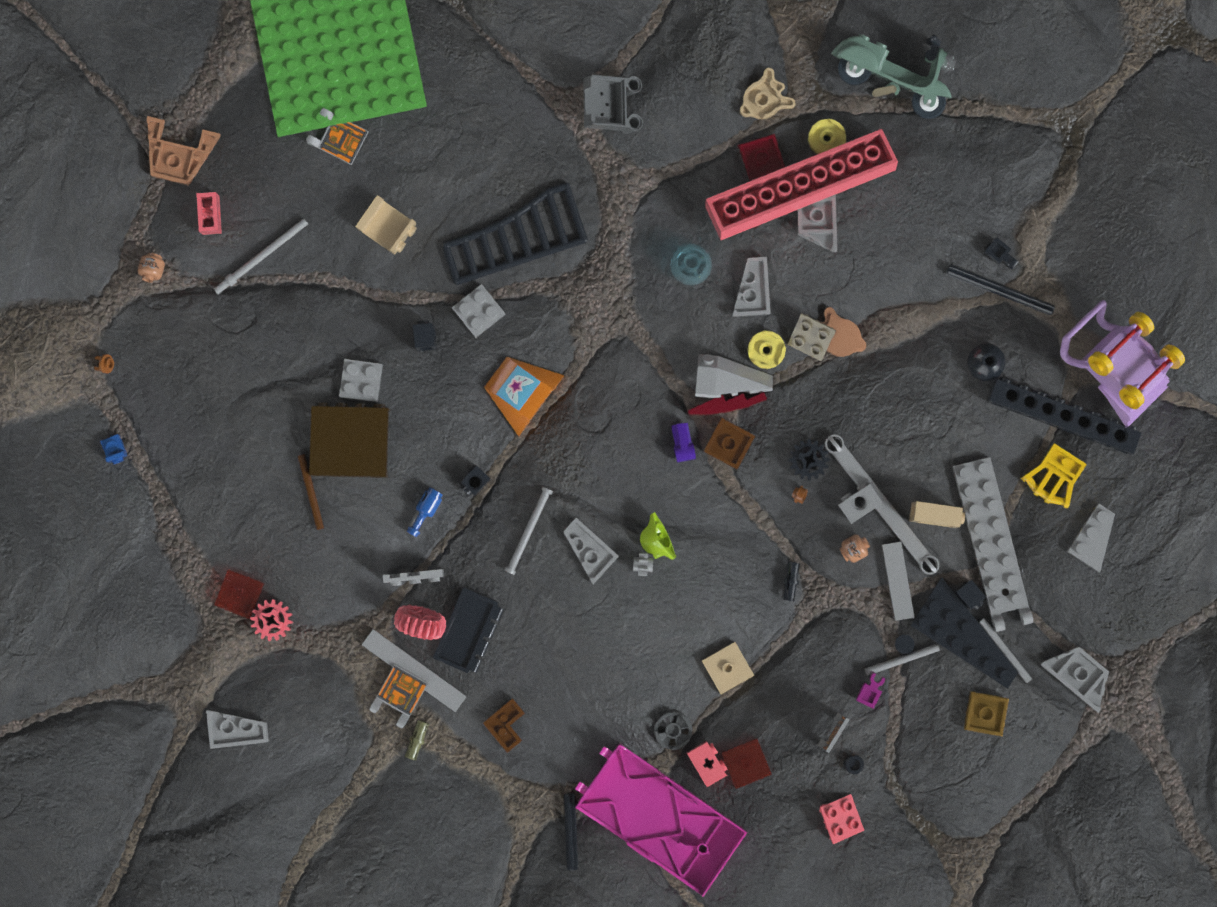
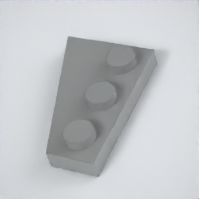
(754, 289)
(1093, 538)
(590, 550)
(232, 730)

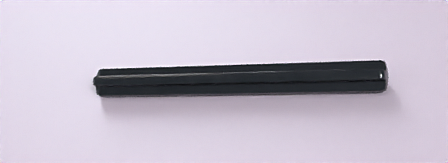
(1000, 290)

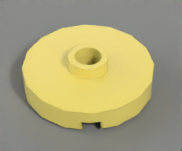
(823, 128)
(773, 342)

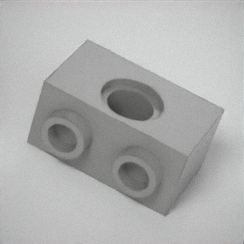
(872, 498)

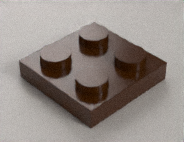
(729, 443)

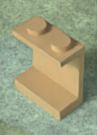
(386, 225)

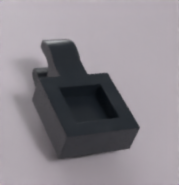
(999, 251)

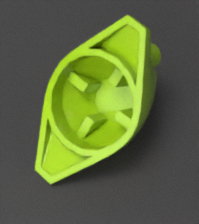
(656, 539)

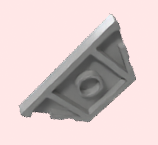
(818, 223)
(1080, 675)

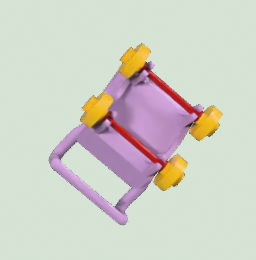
(1126, 363)

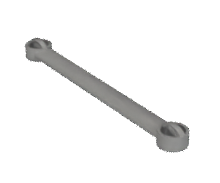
(886, 510)

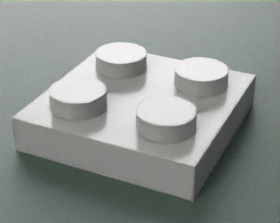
(478, 311)
(361, 380)

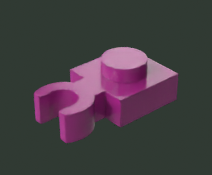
(869, 692)

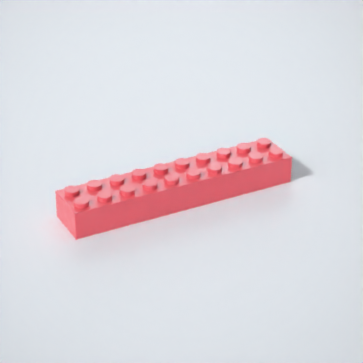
(801, 184)

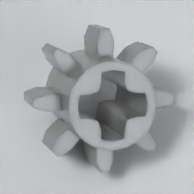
(643, 564)

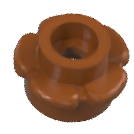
(799, 494)

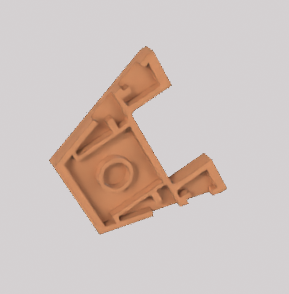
(173, 160)

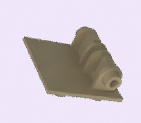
(811, 337)

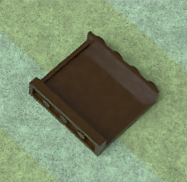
(349, 441)

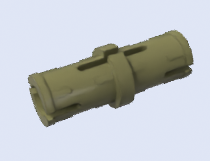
(417, 740)

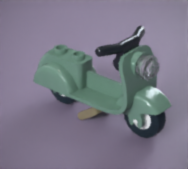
(862, 58)

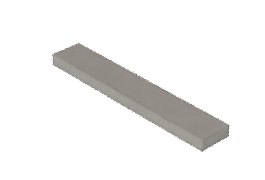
(394, 655)

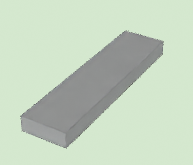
(897, 581)

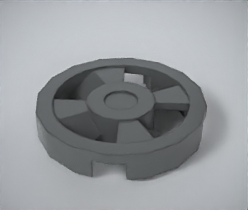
(673, 730)

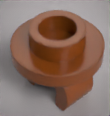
(105, 363)

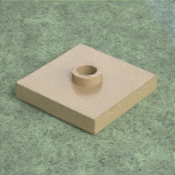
(727, 668)

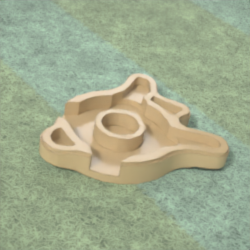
(764, 97)

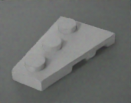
(414, 577)

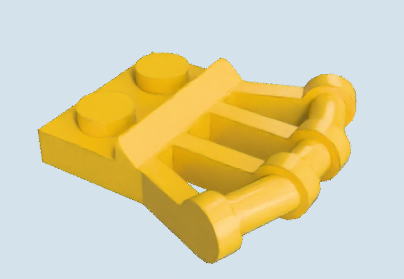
(1061, 464)

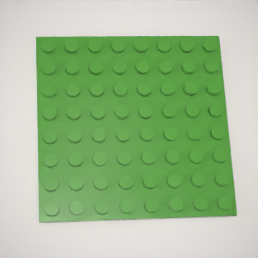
(338, 58)

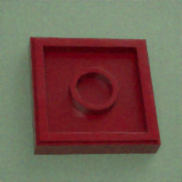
(761, 157)

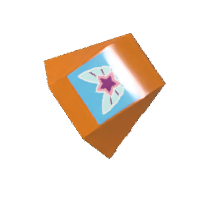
(521, 390)

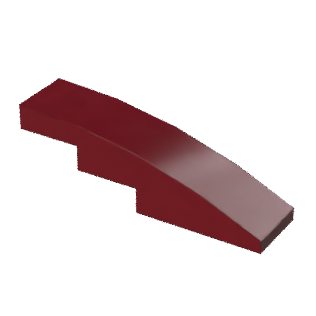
(720, 406)

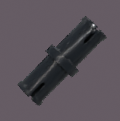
(791, 581)

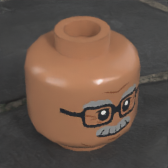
(151, 267)
(854, 548)

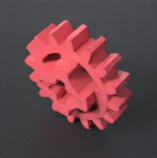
(265, 631)

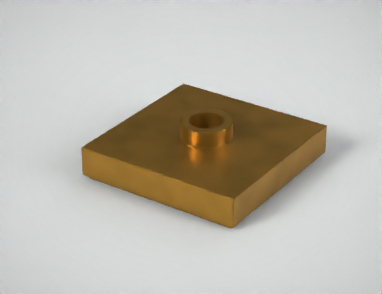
(986, 713)

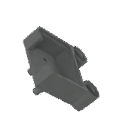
(606, 103)

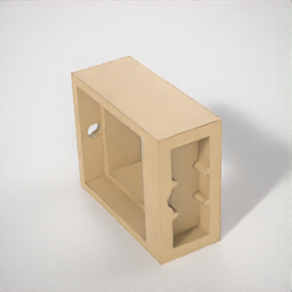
(936, 514)

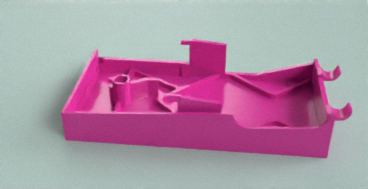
(660, 818)

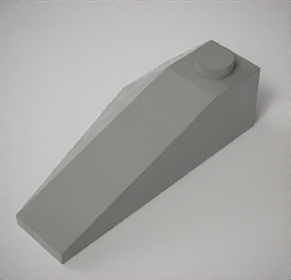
(723, 376)

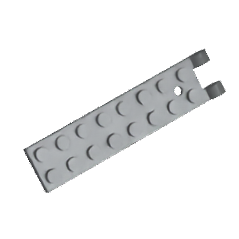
(991, 541)

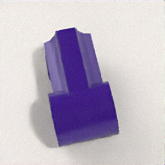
(683, 446)

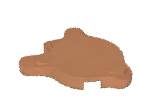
(847, 336)

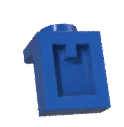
(114, 449)

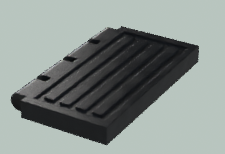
(466, 631)

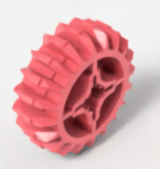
(420, 622)

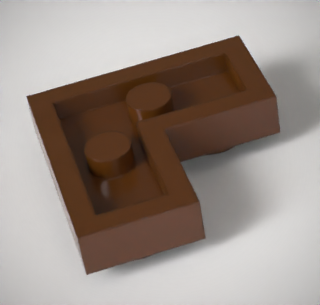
(500, 724)

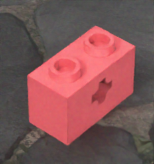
(209, 213)
(711, 774)

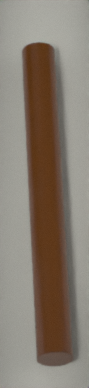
(310, 492)

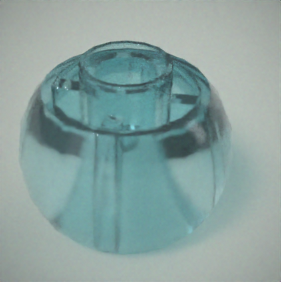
(705, 258)

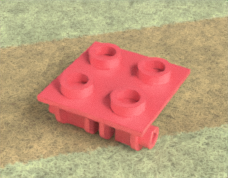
(841, 819)

